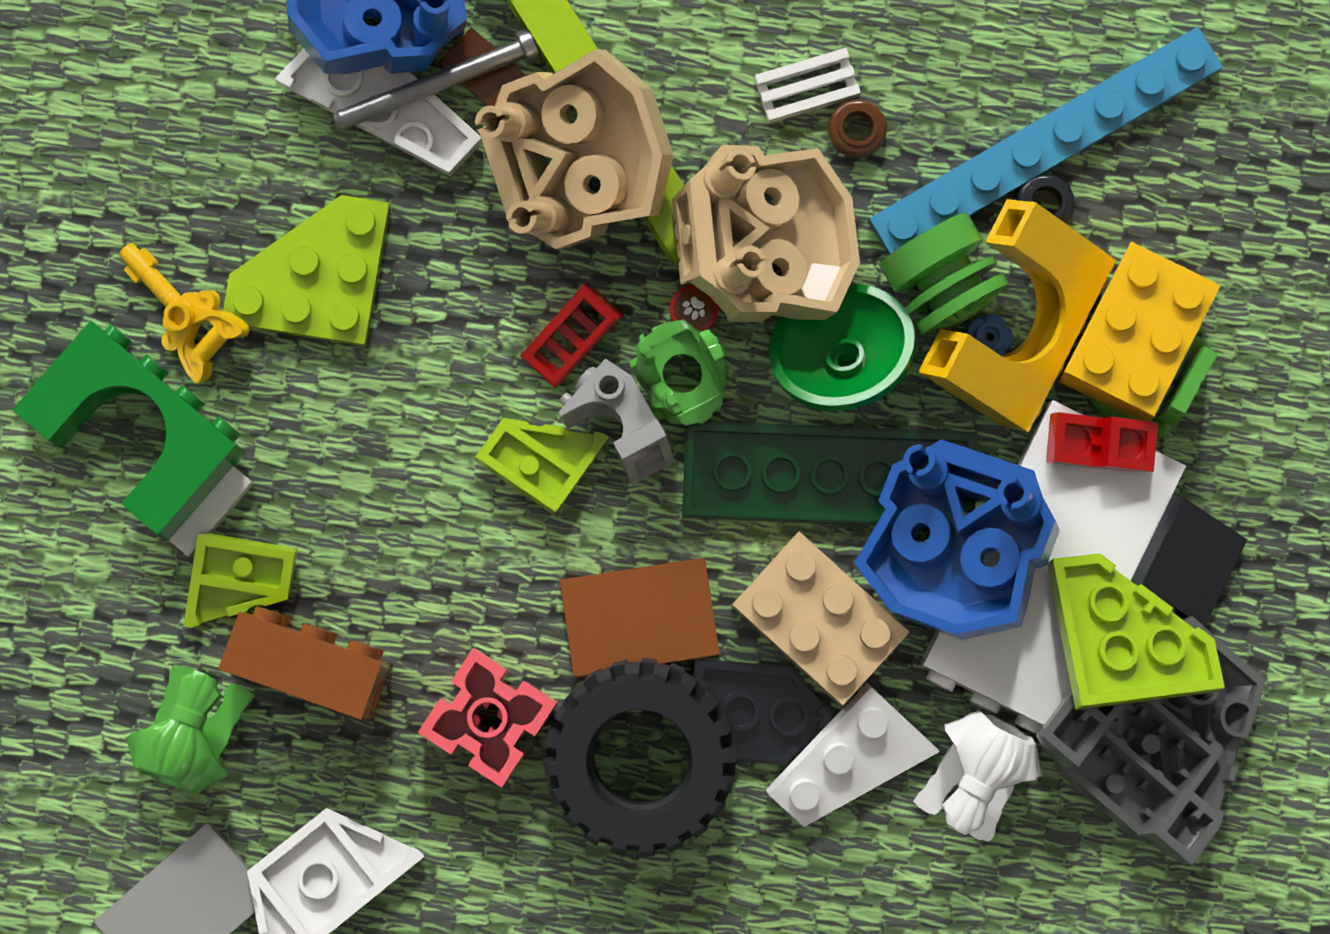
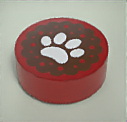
(694, 307)

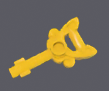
(185, 315)

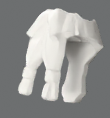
(986, 765)

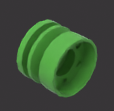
(944, 274)

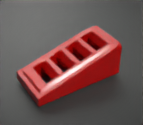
(601, 305)

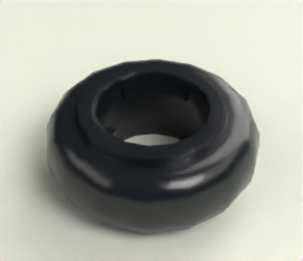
(1057, 187)

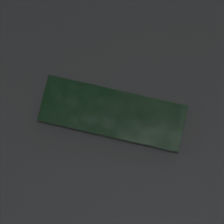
(796, 471)

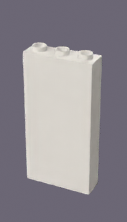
(1095, 514)

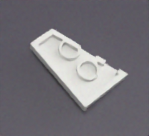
(850, 757)

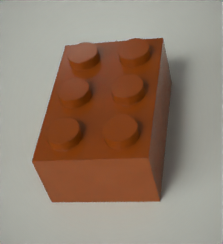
(306, 663)

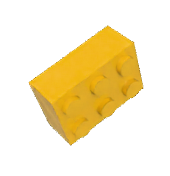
(1139, 333)

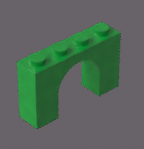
(101, 368)

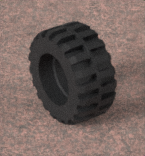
(627, 822)

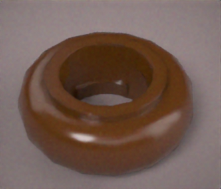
(862, 109)

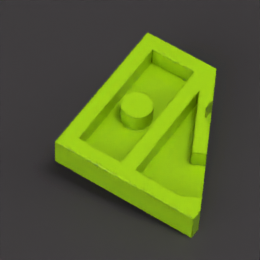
(540, 460)
(236, 576)

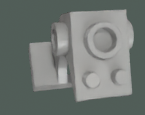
(615, 394)

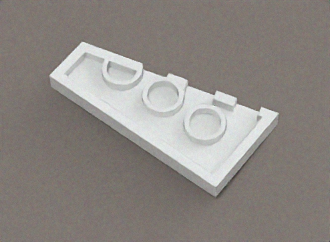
(421, 129)

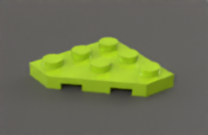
(317, 276)
(1125, 639)

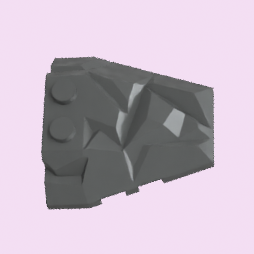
(1160, 761)

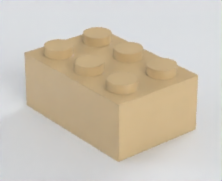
(820, 619)

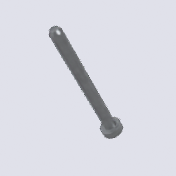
(522, 48)

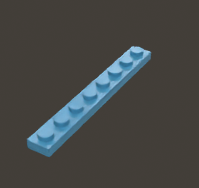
(1050, 140)

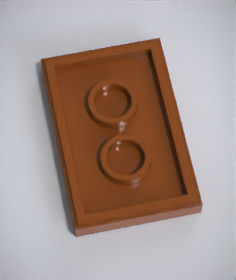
(639, 614)

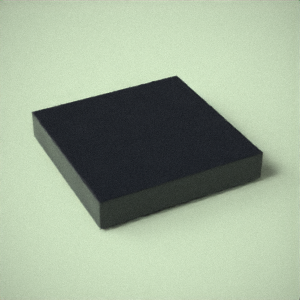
(1189, 559)

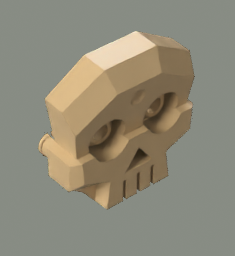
(613, 138)
(804, 233)

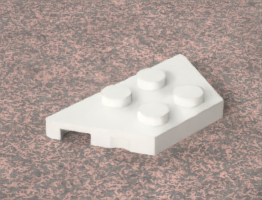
(324, 875)

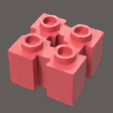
(459, 724)

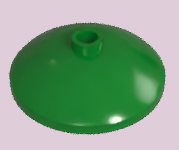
(866, 331)

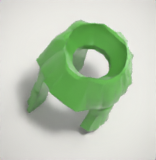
(673, 340)
(183, 742)

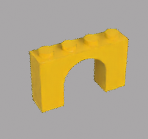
(1066, 279)

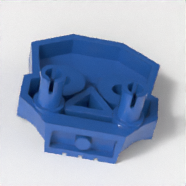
(403, 42)
(945, 577)

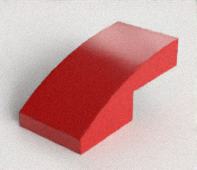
(1102, 442)

